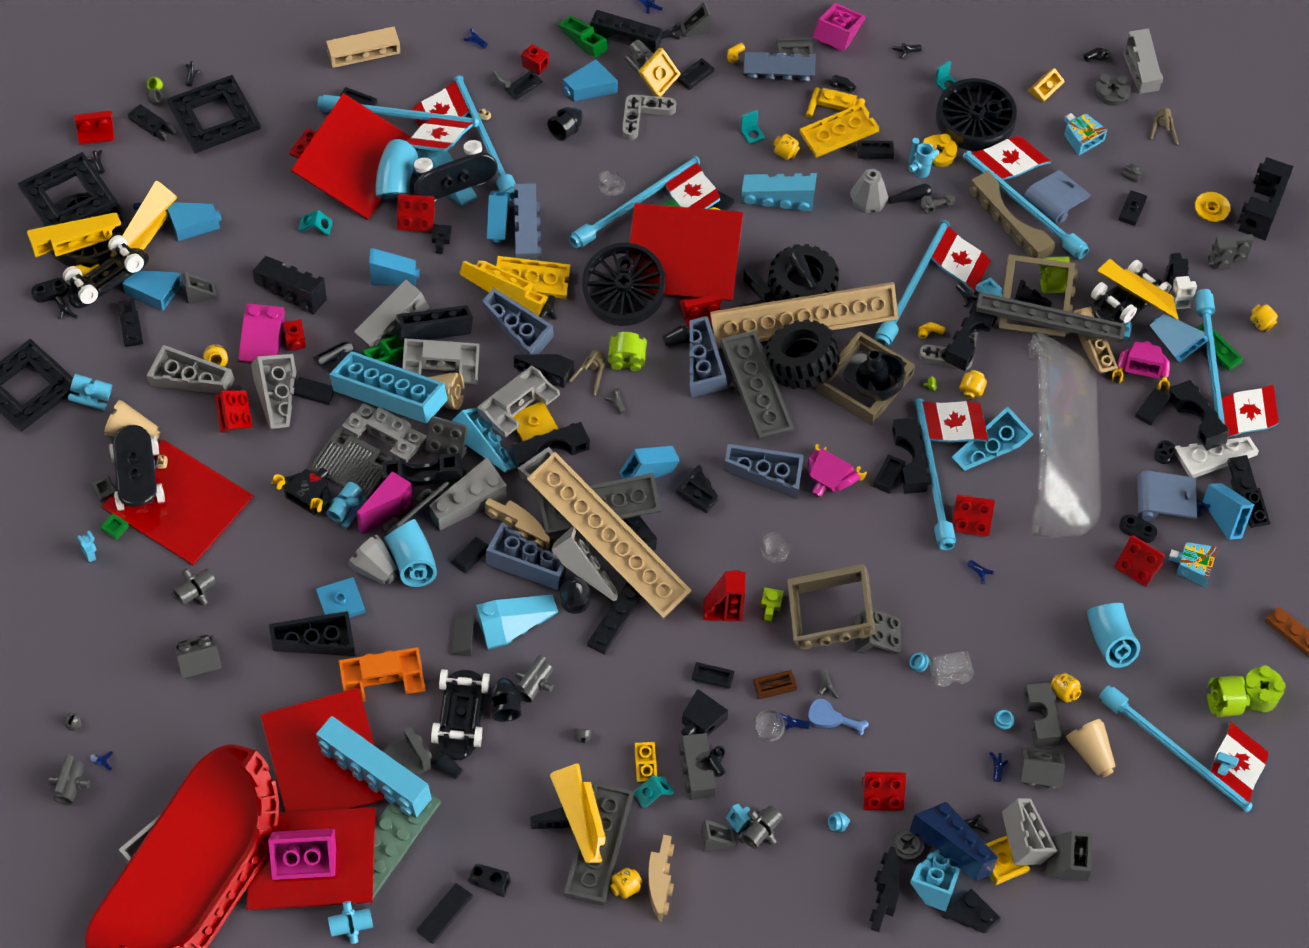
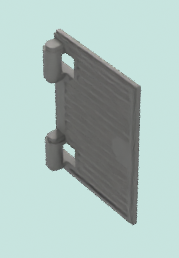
(351, 462)
(393, 523)

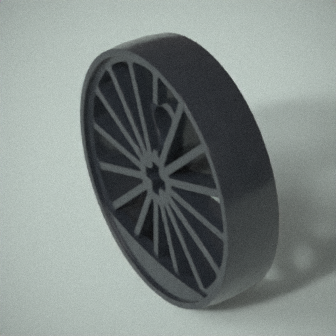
(976, 114)
(98, 258)
(616, 286)

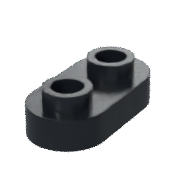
(50, 290)
(1138, 528)

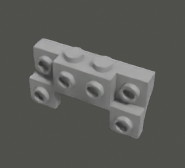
(442, 356)
(514, 397)
(387, 428)

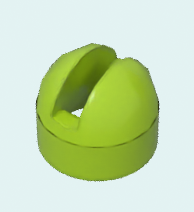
(154, 82)

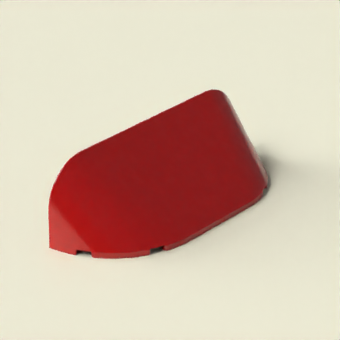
(193, 857)

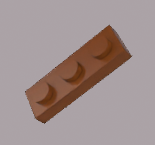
(1289, 629)

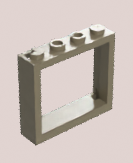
(1007, 287)
(867, 344)
(827, 580)

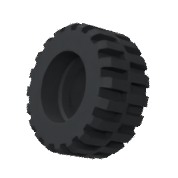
(820, 265)
(800, 338)

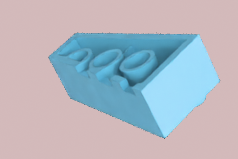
(780, 191)

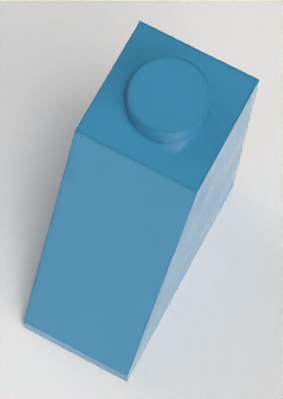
(590, 82)
(497, 215)
(193, 219)
(391, 268)
(153, 287)
(1178, 336)
(650, 460)
(1228, 510)

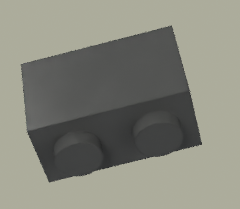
(1042, 767)

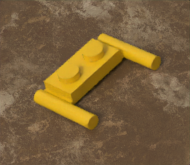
(831, 99)

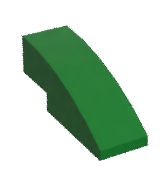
(584, 36)
(388, 351)

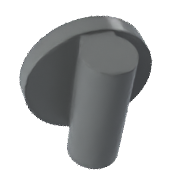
(1132, 172)

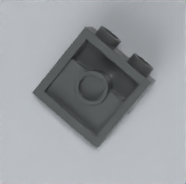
(1230, 249)

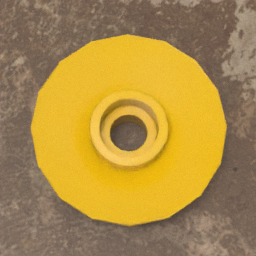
(1212, 206)

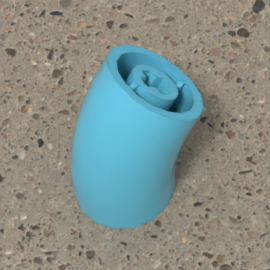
(395, 169)
(412, 554)
(1113, 634)

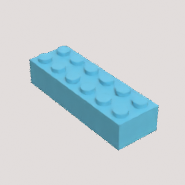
(388, 387)
(373, 767)

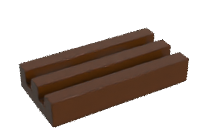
(777, 691)

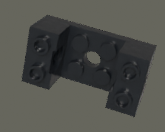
(1260, 214)

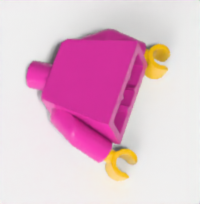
(1146, 361)
(831, 472)

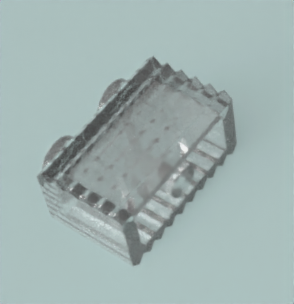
(950, 668)

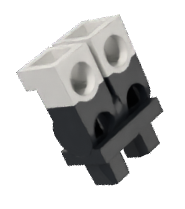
(1178, 278)

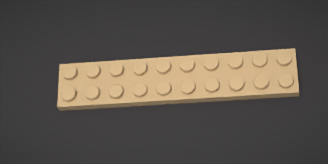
(833, 309)
(609, 535)

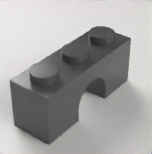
(1041, 698)
(699, 782)

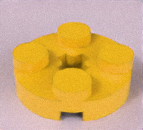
(948, 147)

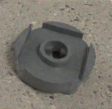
(1114, 81)

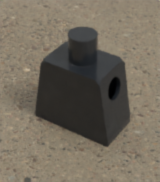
(703, 715)

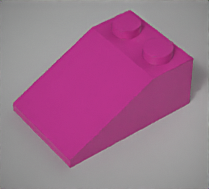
(838, 26)
(261, 332)
(389, 500)

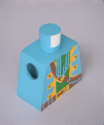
(1083, 132)
(1194, 562)

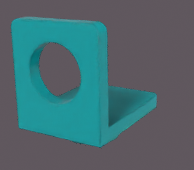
(943, 76)
(749, 124)
(314, 220)
(651, 790)

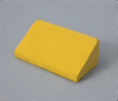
(1046, 85)

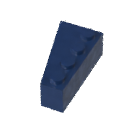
(955, 840)

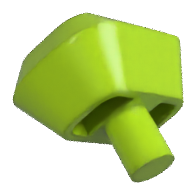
(931, 383)

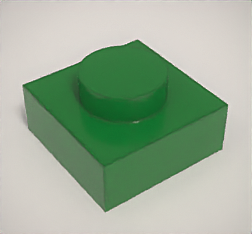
(114, 526)

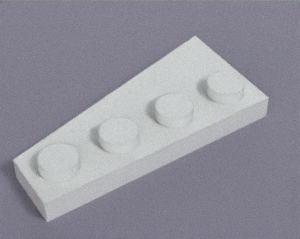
(1199, 461)

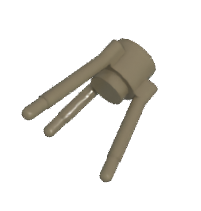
(1164, 119)
(594, 361)

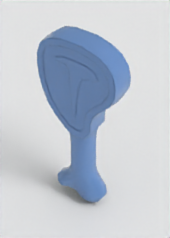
(824, 716)

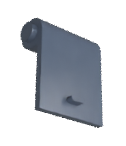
(1056, 195)
(1165, 495)

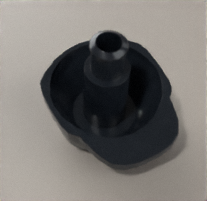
(876, 374)

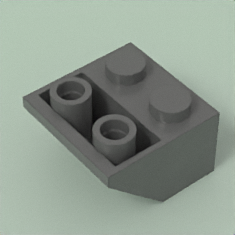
(197, 656)
(1072, 856)

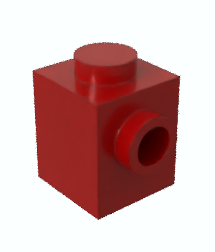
(535, 59)
(294, 335)

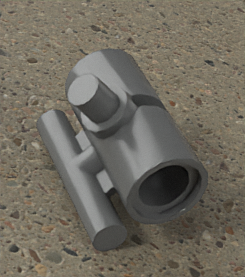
(639, 53)
(194, 587)
(534, 679)
(69, 781)
(761, 827)

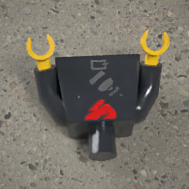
(306, 489)

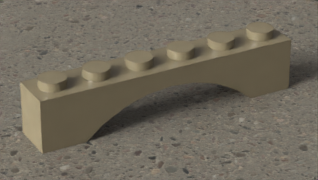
(1033, 241)

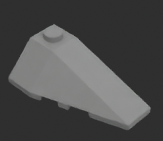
(275, 383)
(574, 554)

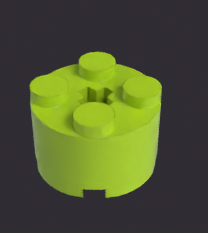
(1054, 278)
(627, 351)
(1264, 688)
(1227, 696)

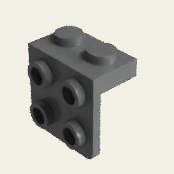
(446, 437)
(887, 633)
(410, 752)

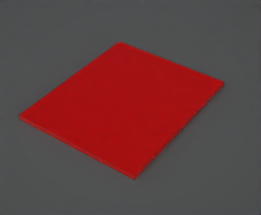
(347, 154)
(692, 245)
(195, 507)
(303, 773)
(353, 863)

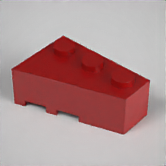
(726, 598)

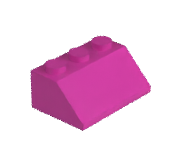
(302, 853)

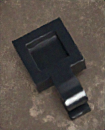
(441, 235)

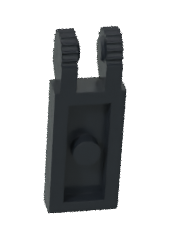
(151, 122)
(130, 325)

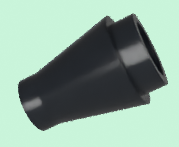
(677, 336)
(446, 765)

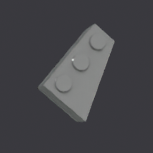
(1142, 61)
(1027, 834)

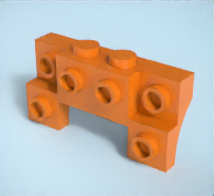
(384, 669)

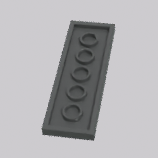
(756, 385)
(626, 497)
(592, 880)

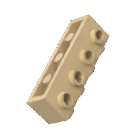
(363, 47)

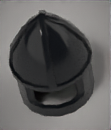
(565, 123)
(575, 593)
(505, 701)

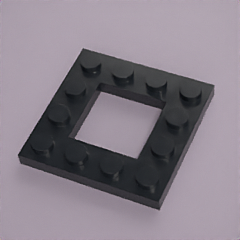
(200, 139)
(77, 166)
(60, 383)

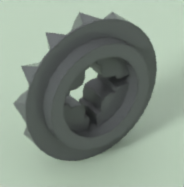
(905, 836)

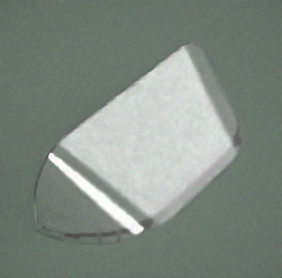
(1067, 441)

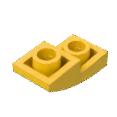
(645, 761)

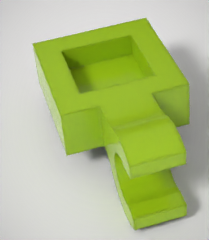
(771, 601)

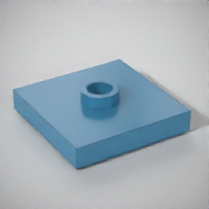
(341, 597)

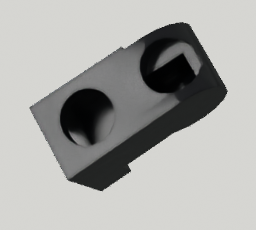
(490, 879)

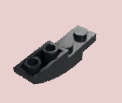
(1244, 484)
(888, 888)

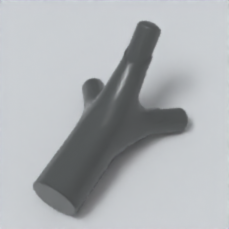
(499, 79)
(617, 401)
(826, 684)

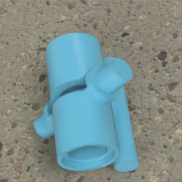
(921, 158)
(90, 392)
(346, 505)
(350, 922)

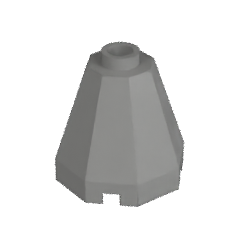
(869, 192)
(374, 561)

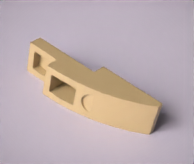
(1097, 349)
(520, 519)
(658, 879)

